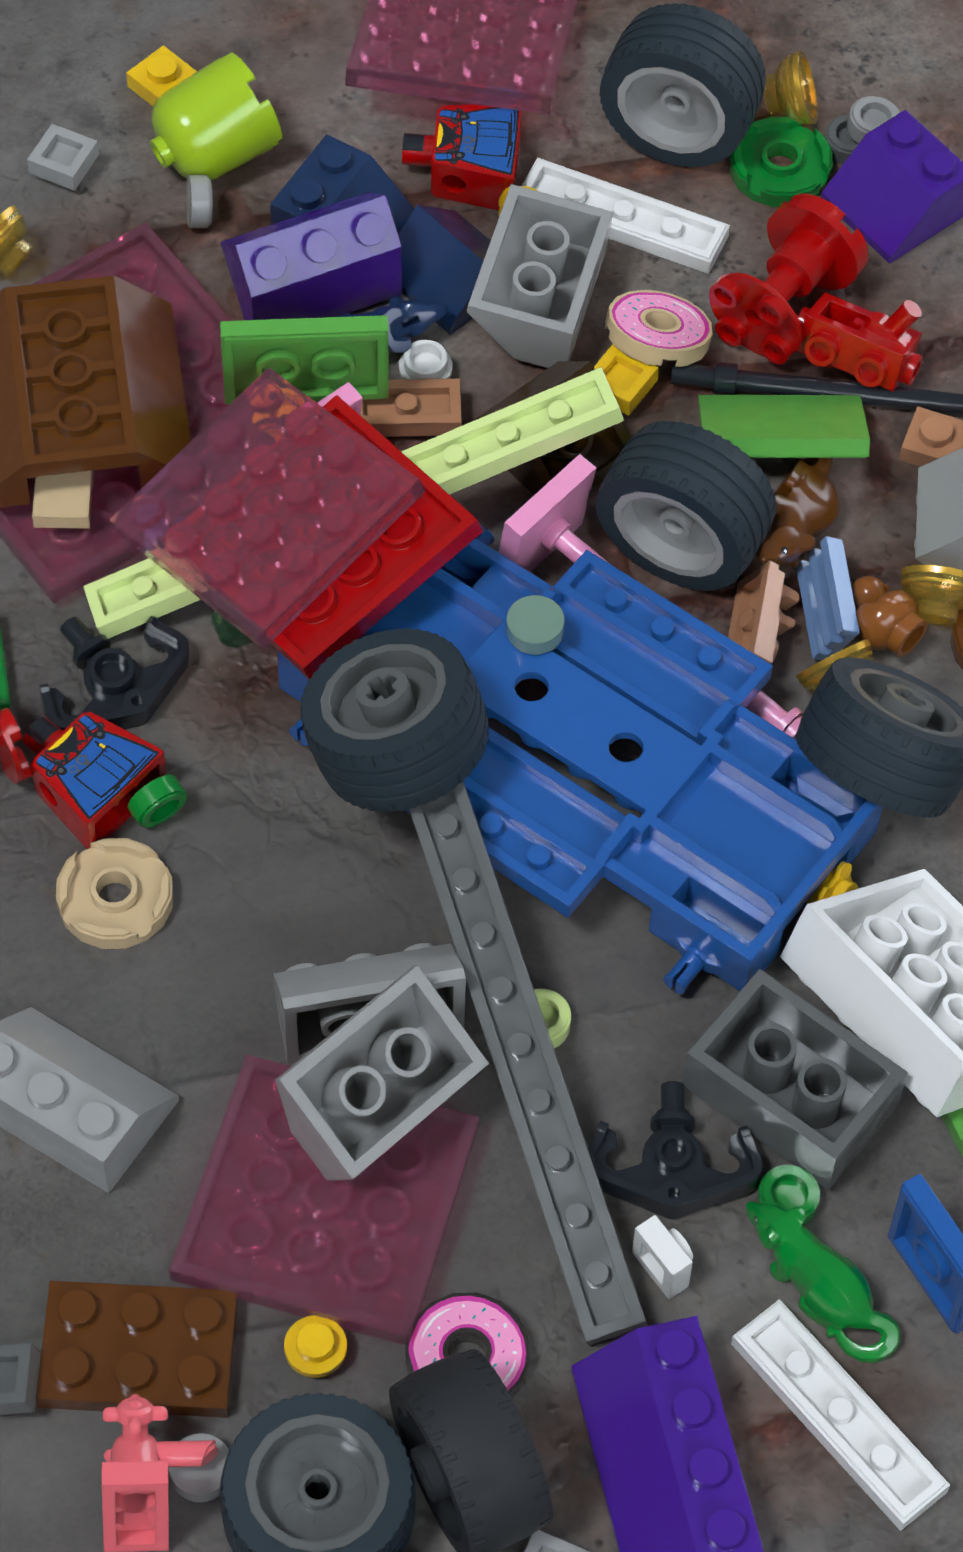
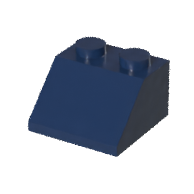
(334, 175)

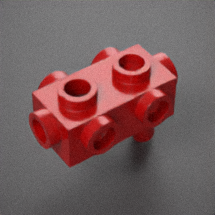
(862, 342)

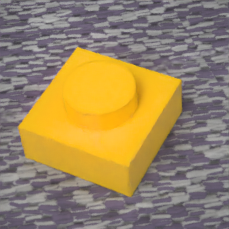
(157, 74)
(627, 377)

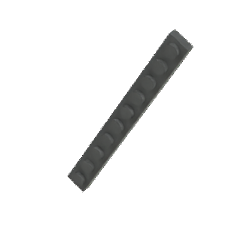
(528, 1069)

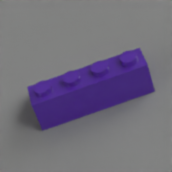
(664, 1443)

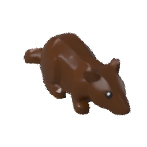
(803, 510)

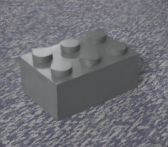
(794, 1078)

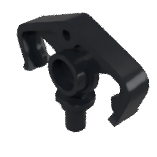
(118, 685)
(672, 1167)

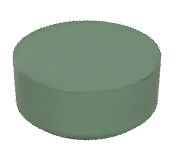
(535, 624)

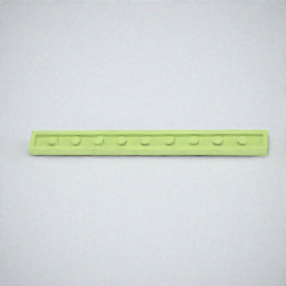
(450, 459)

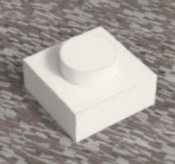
(663, 1256)

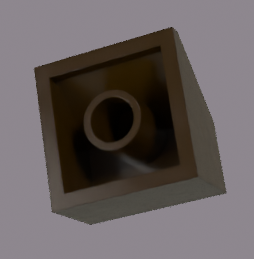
(599, 448)

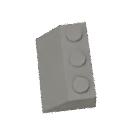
(540, 274)
(323, 997)
(377, 1076)
(75, 1099)

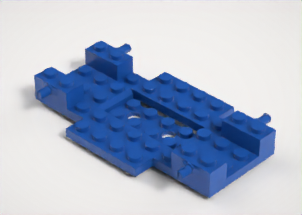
(728, 802)

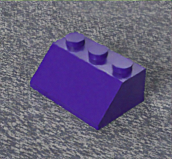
(318, 262)

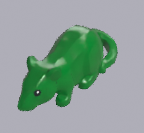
(829, 1284)

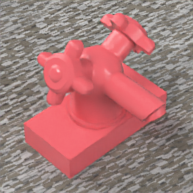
(137, 1477)

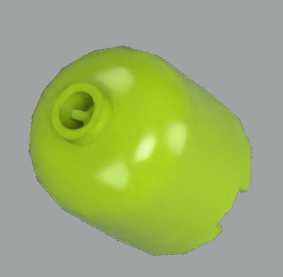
(213, 121)

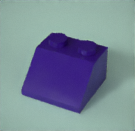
(898, 187)

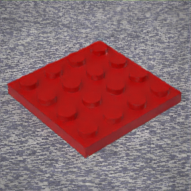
(386, 571)

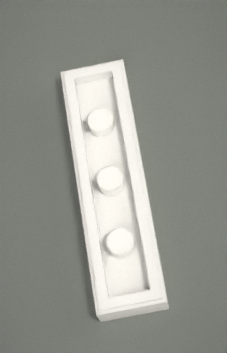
(637, 217)
(840, 1415)

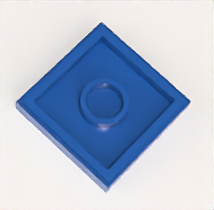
(930, 1247)

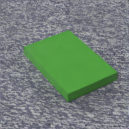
(309, 354)
(788, 424)

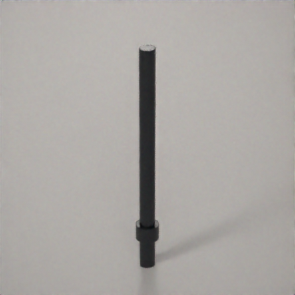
(727, 378)

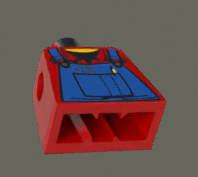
(469, 154)
(90, 772)

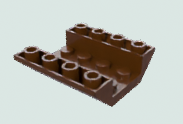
(87, 382)

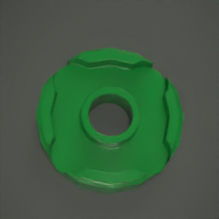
(772, 183)

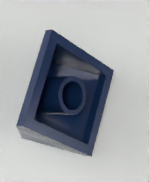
(441, 261)

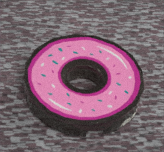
(473, 1320)

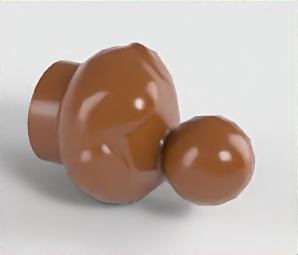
(887, 616)

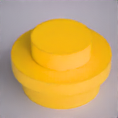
(315, 1346)

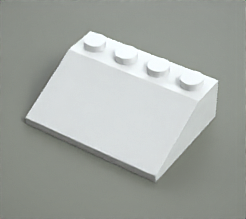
(893, 976)

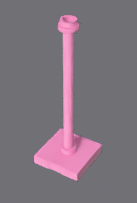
(549, 524)

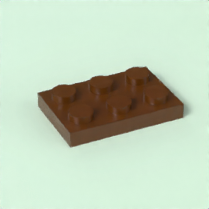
(137, 1340)

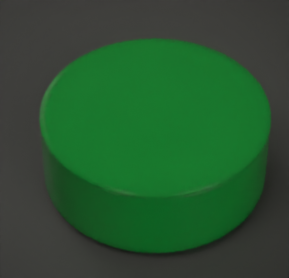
(157, 801)
(790, 1188)

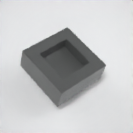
(18, 1378)

